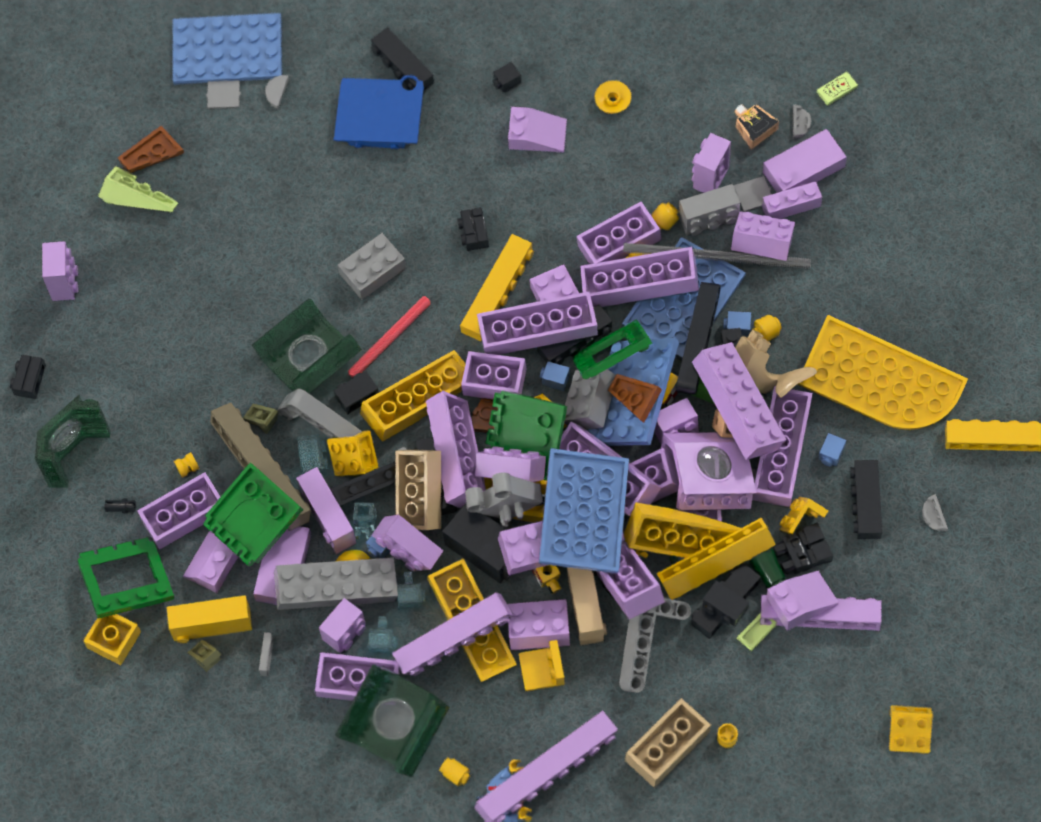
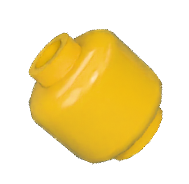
(665, 216)
(768, 327)

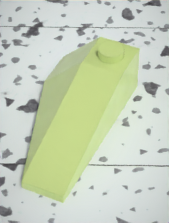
(123, 190)

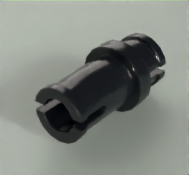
(120, 505)

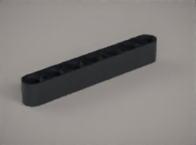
(698, 336)

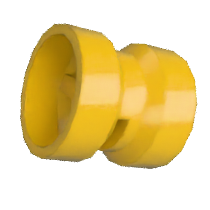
(186, 465)
(727, 731)

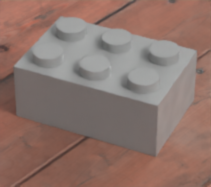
(709, 210)
(371, 266)
(589, 400)

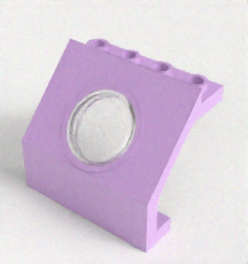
(710, 471)

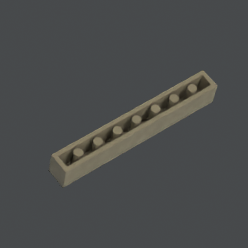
(248, 448)

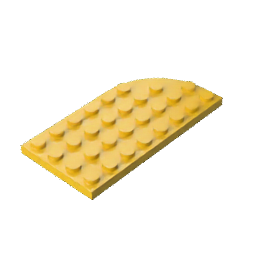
(880, 378)

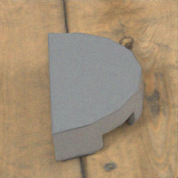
(275, 90)
(801, 121)
(933, 514)

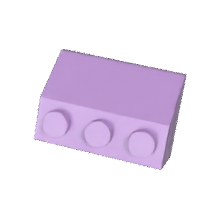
(211, 563)

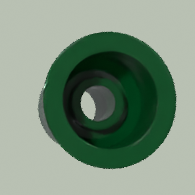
(768, 568)

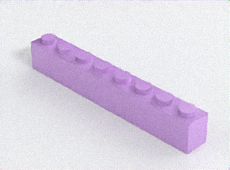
(546, 768)

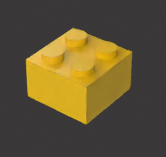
(112, 637)

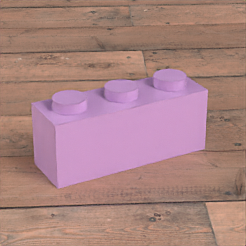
(792, 201)

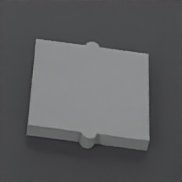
(223, 94)
(752, 193)

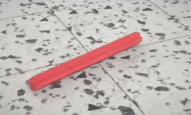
(389, 337)

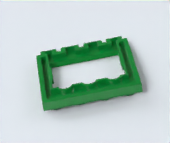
(632, 332)
(129, 599)

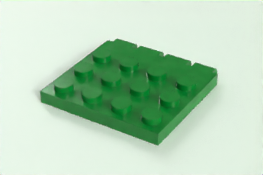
(526, 424)
(252, 515)

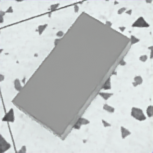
(266, 654)

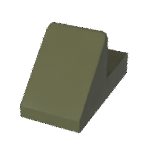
(262, 417)
(205, 655)

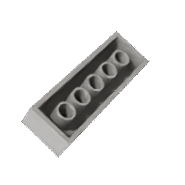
(331, 582)

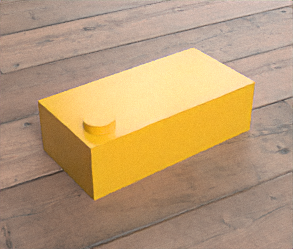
(209, 618)

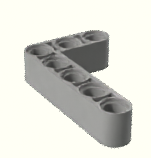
(316, 413)
(644, 635)

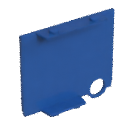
(378, 113)

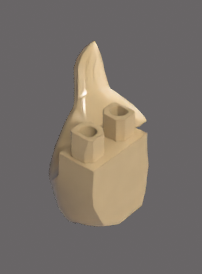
(755, 356)

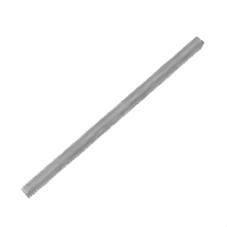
(721, 255)

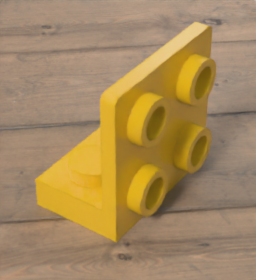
(352, 454)
(798, 509)
(542, 668)
(910, 729)

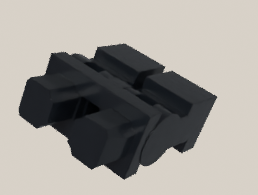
(799, 557)

